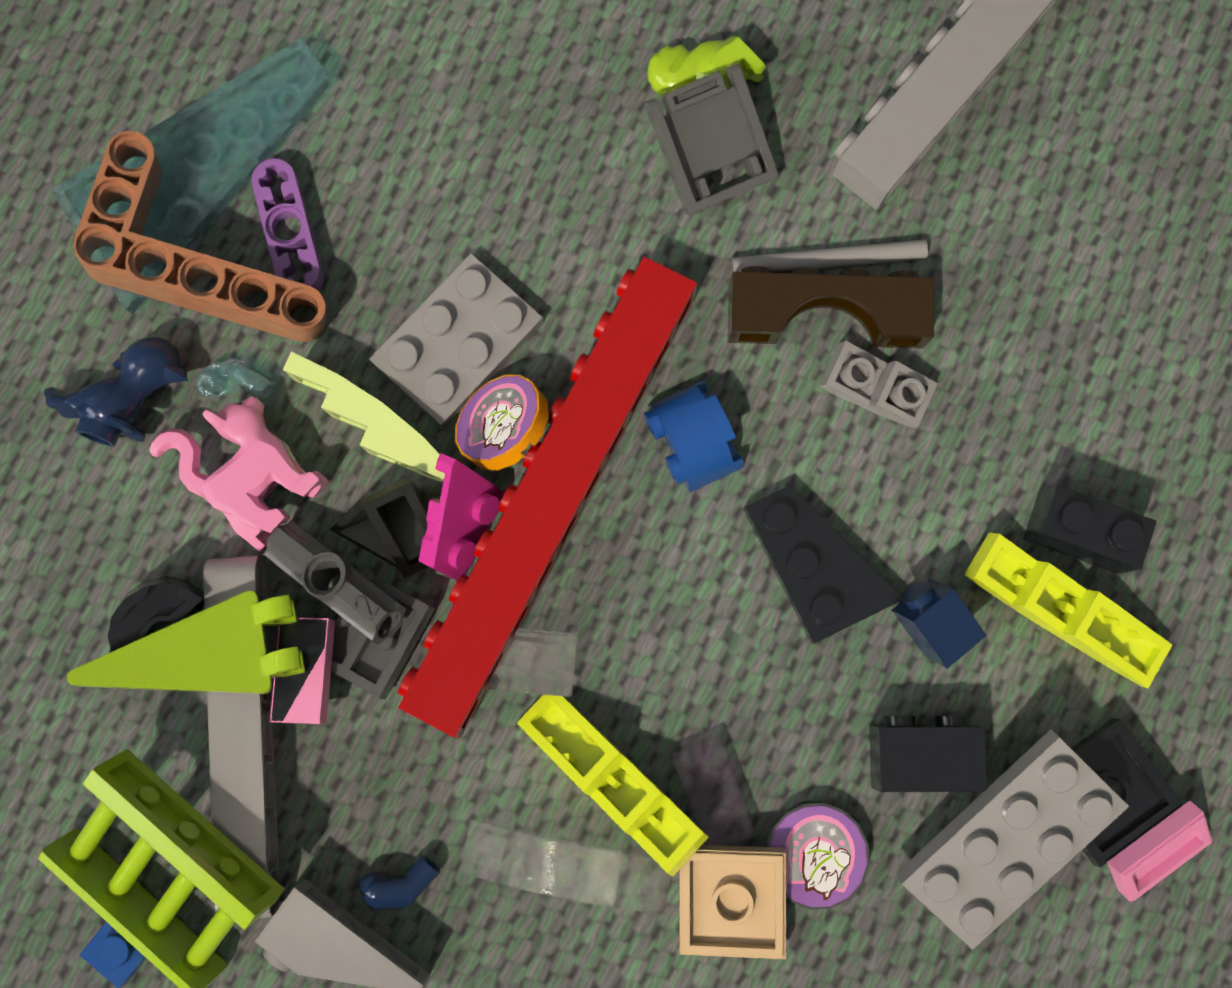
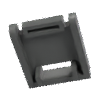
(708, 131)

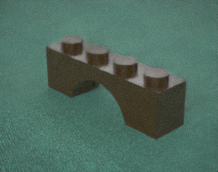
(891, 308)

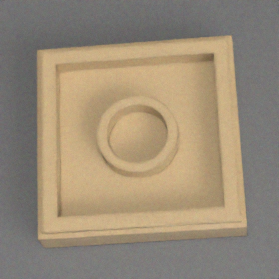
(734, 902)

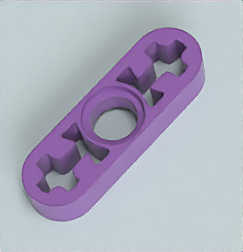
(291, 192)

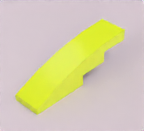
(1069, 610)
(613, 782)

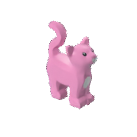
(248, 476)

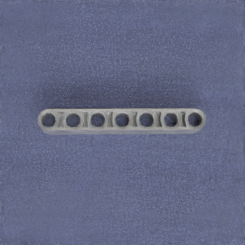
(242, 737)

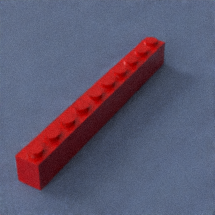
(548, 499)

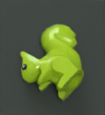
(677, 66)

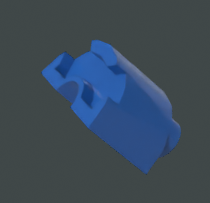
(696, 435)

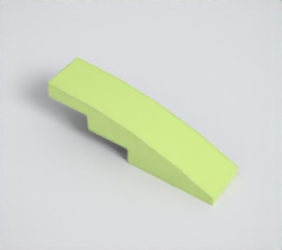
(385, 432)

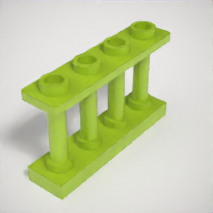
(188, 843)

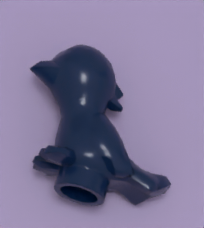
(115, 403)

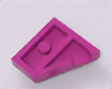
(458, 518)

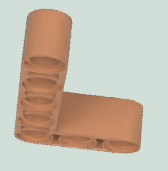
(183, 265)

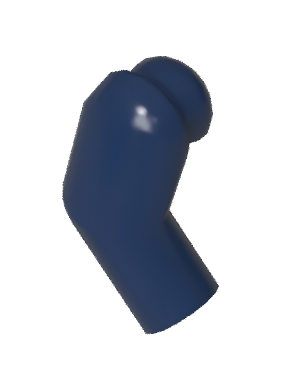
(398, 891)

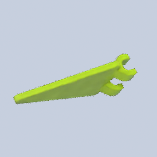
(203, 653)

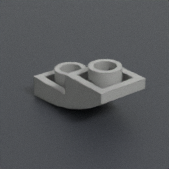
(878, 386)

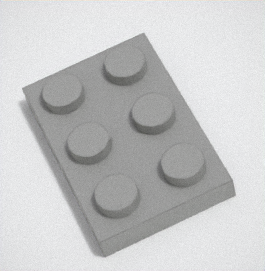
(456, 340)

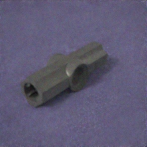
(352, 598)

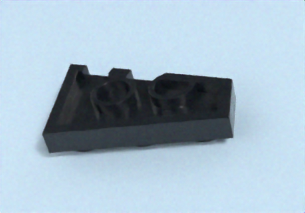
(817, 566)

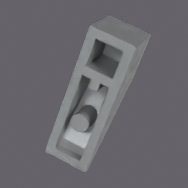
(329, 943)

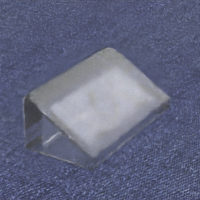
(537, 663)

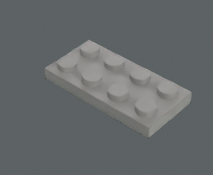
(1011, 840)

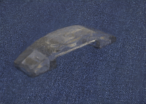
(564, 868)

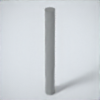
(836, 256)

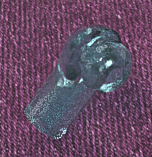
(234, 376)

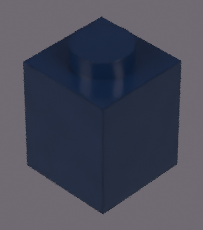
(938, 622)

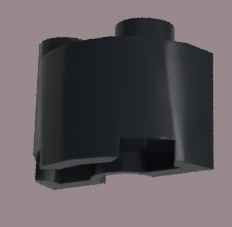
(149, 603)

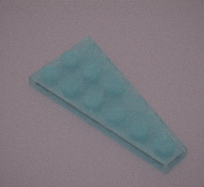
(210, 151)

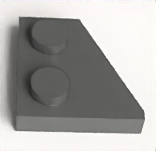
(374, 665)

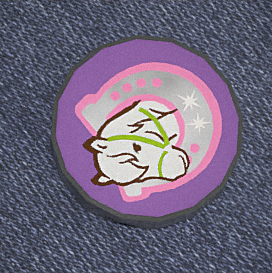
(823, 854)

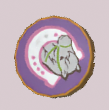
(501, 422)

